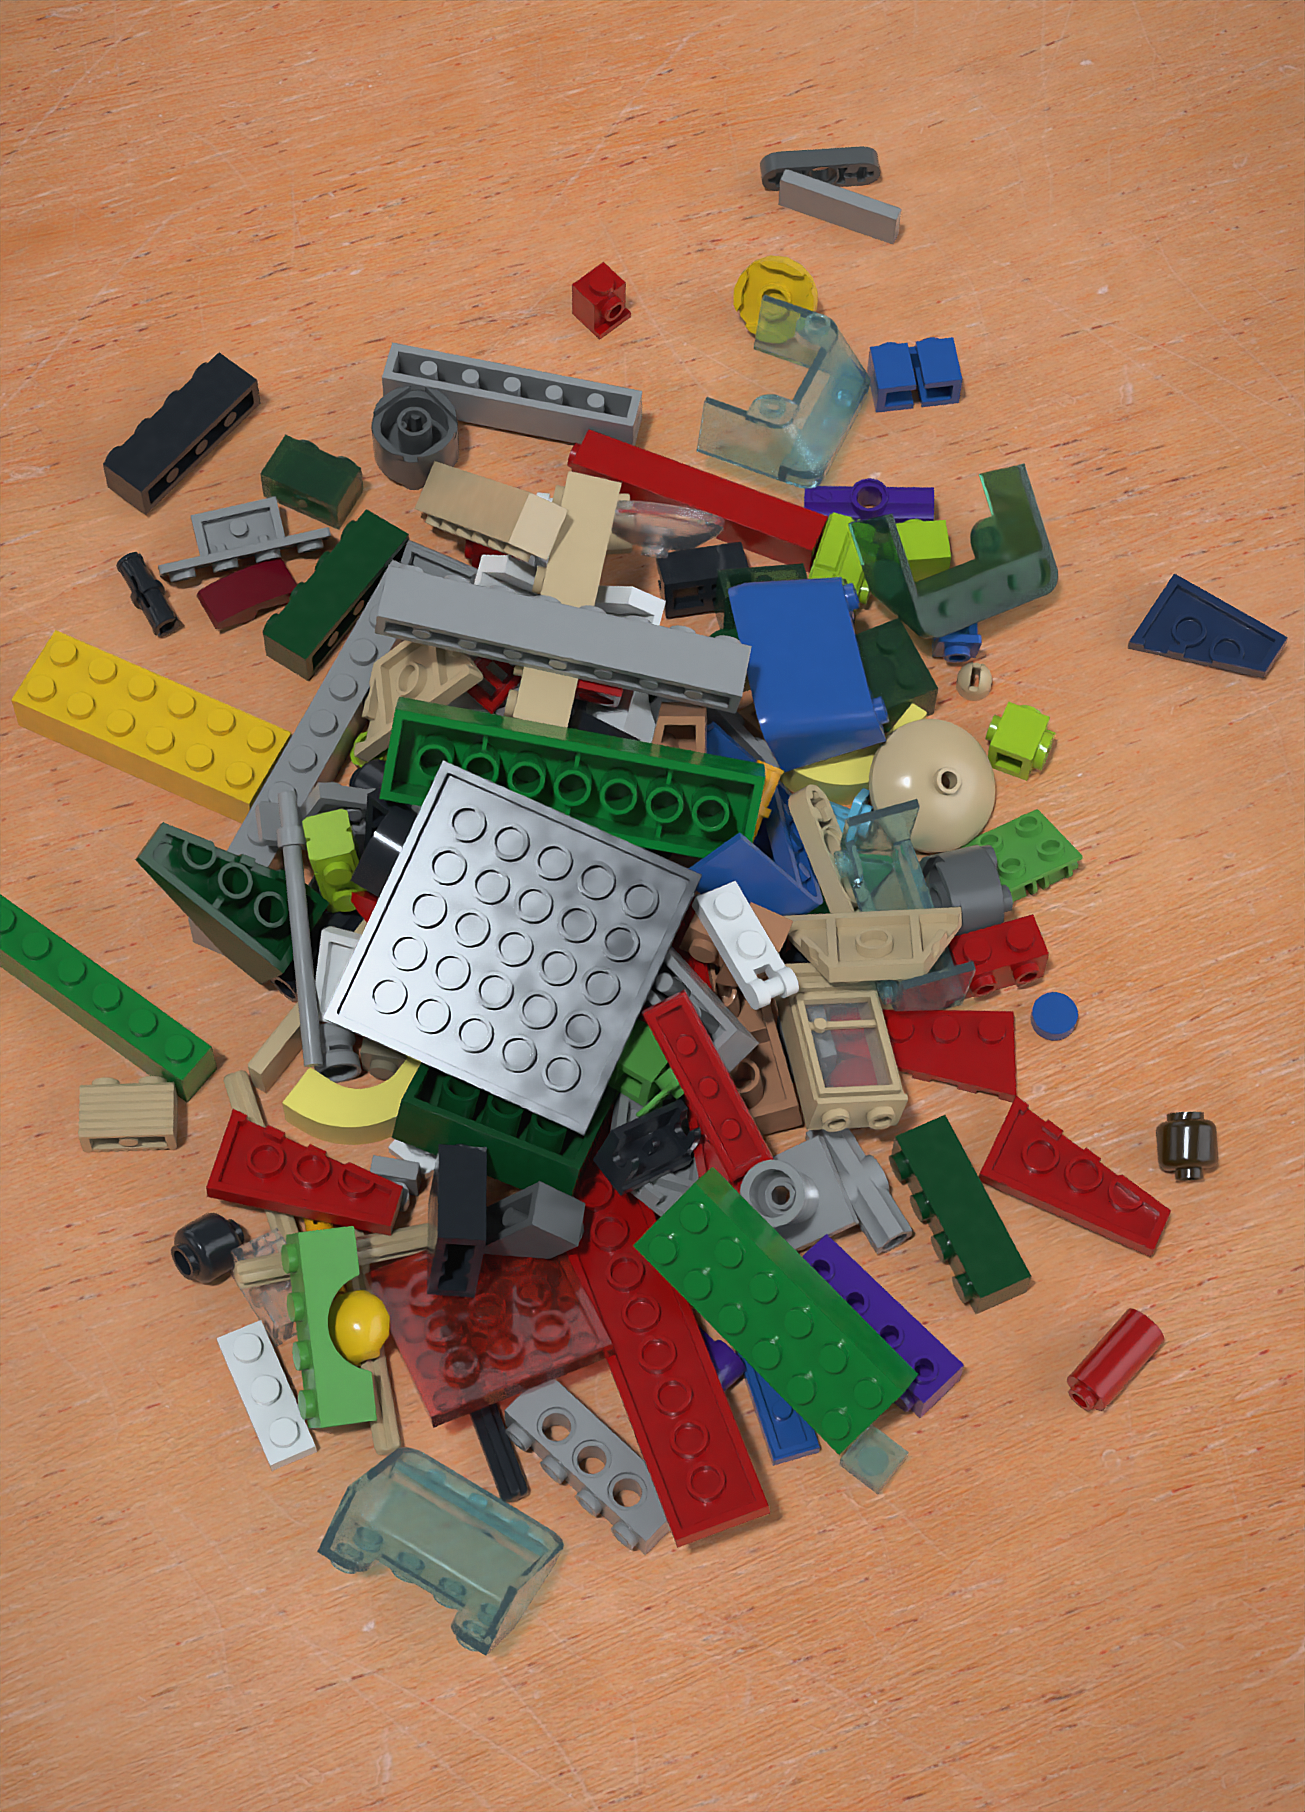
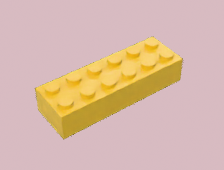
(149, 726)

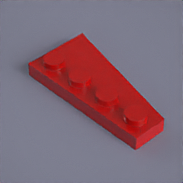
(956, 1048)

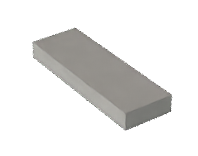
(839, 206)

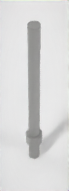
(292, 840)

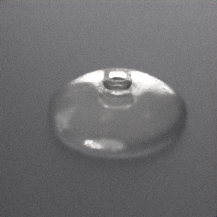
(663, 527)

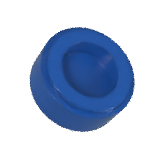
(1054, 1016)

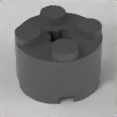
(412, 433)
(968, 881)

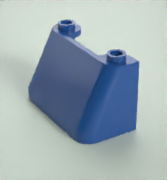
(807, 669)

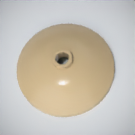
(912, 767)

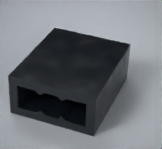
(456, 1220)

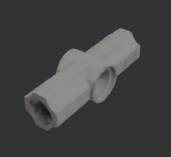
(867, 1191)

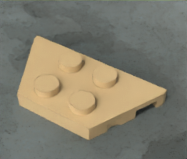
(412, 673)
(874, 943)

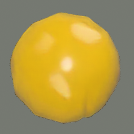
(358, 1326)

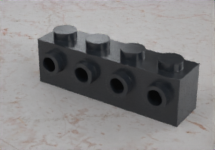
(181, 433)

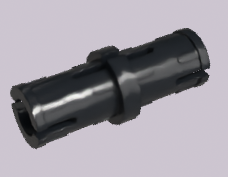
(148, 594)

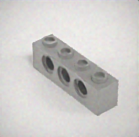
(588, 1437)

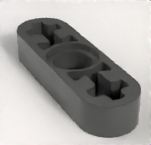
(846, 166)

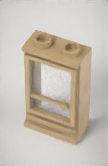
(840, 1053)

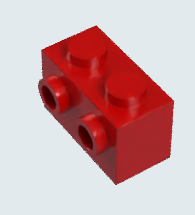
(1002, 955)

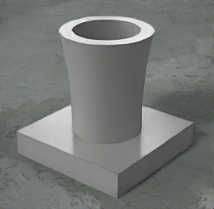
(817, 1195)

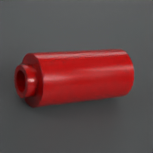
(1114, 1360)

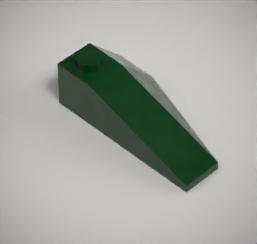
(228, 899)

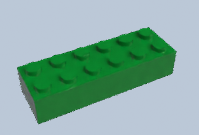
(776, 1310)

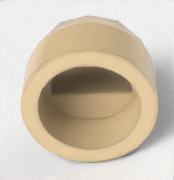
(963, 681)

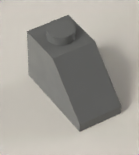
(534, 1223)

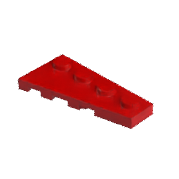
(1055, 1174)
(280, 1175)

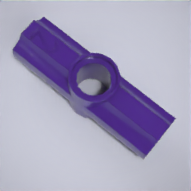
(902, 502)

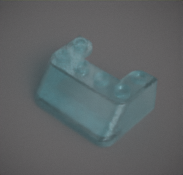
(445, 1539)

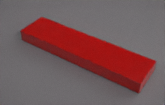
(707, 1084)

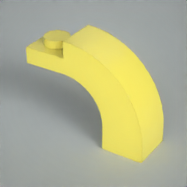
(845, 774)
(346, 1113)

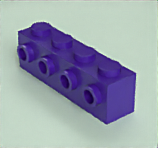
(934, 1363)

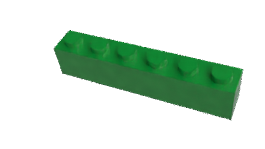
(102, 1003)

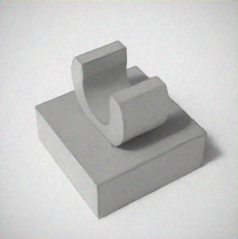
(401, 1172)

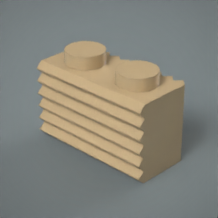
(128, 1115)

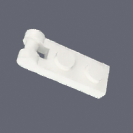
(744, 945)

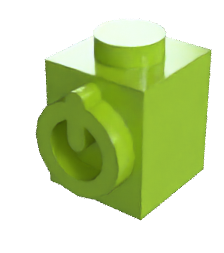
(1019, 740)

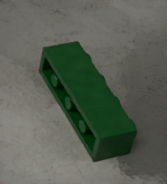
(334, 595)
(959, 1214)

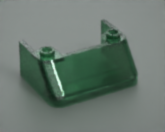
(1008, 569)

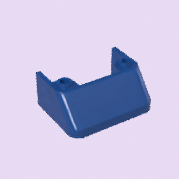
(772, 868)

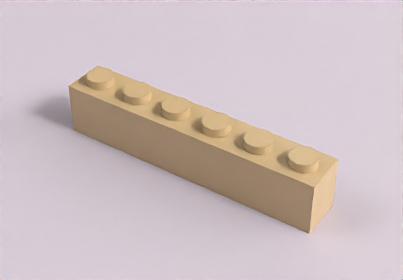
(490, 512)
(574, 580)

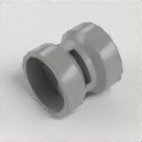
(337, 1053)

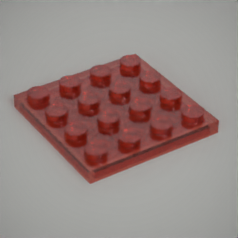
(514, 1335)

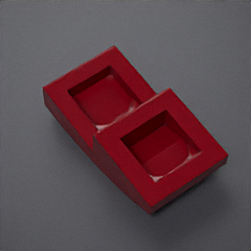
(246, 591)

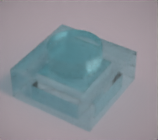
(873, 1458)

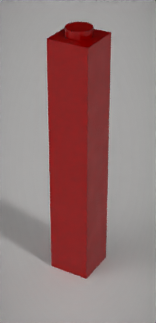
(750, 516)

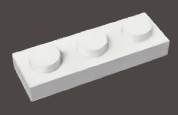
(266, 1395)

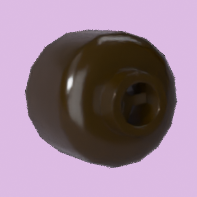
(1187, 1145)

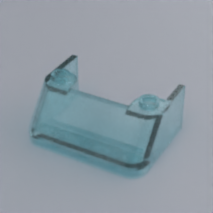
(797, 436)
(886, 877)

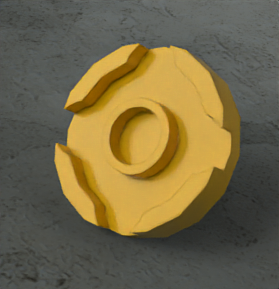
(776, 278)

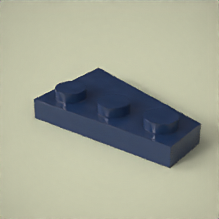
(1206, 631)

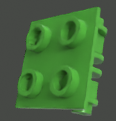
(1030, 853)

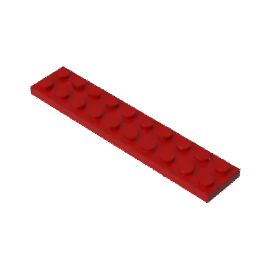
(662, 1369)

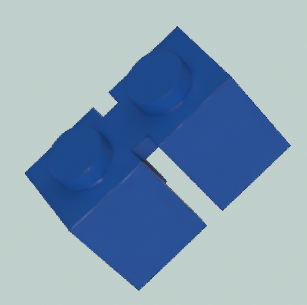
(934, 369)

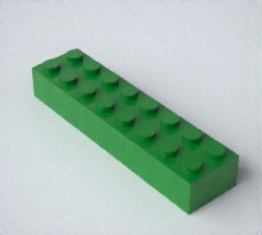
(616, 784)

